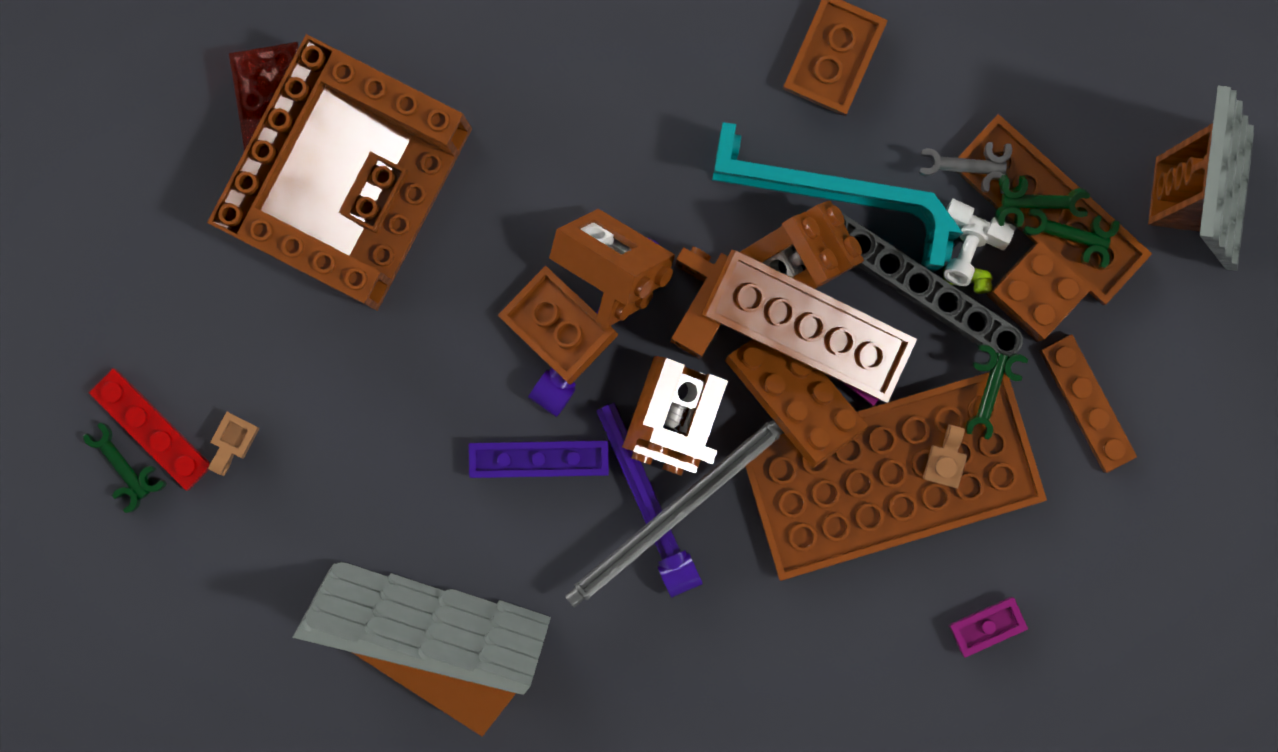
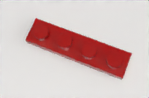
(150, 429)

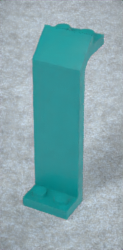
(938, 223)

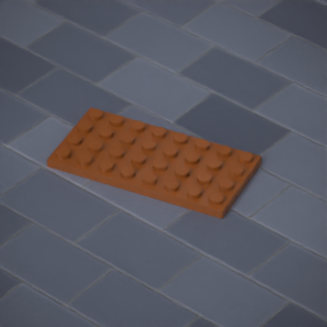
(875, 488)

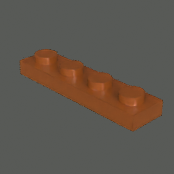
(1088, 403)

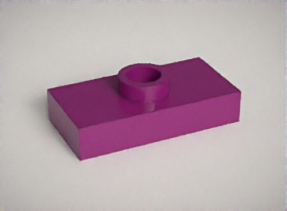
(988, 626)

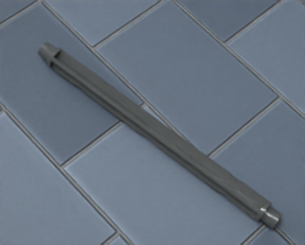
(674, 513)

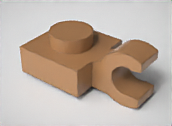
(233, 438)
(946, 463)

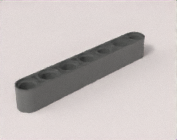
(935, 287)

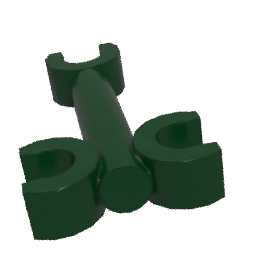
(1016, 198)
(1096, 239)
(998, 365)
(137, 486)

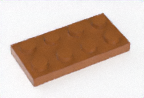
(798, 400)

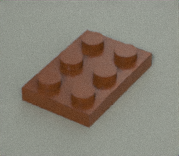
(835, 55)
(557, 325)

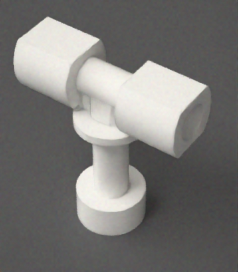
(975, 234)

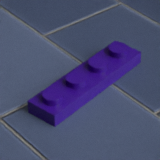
(538, 459)

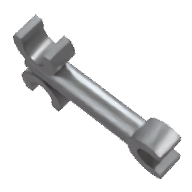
(993, 165)

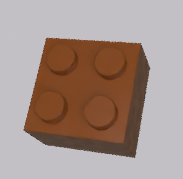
(1039, 291)

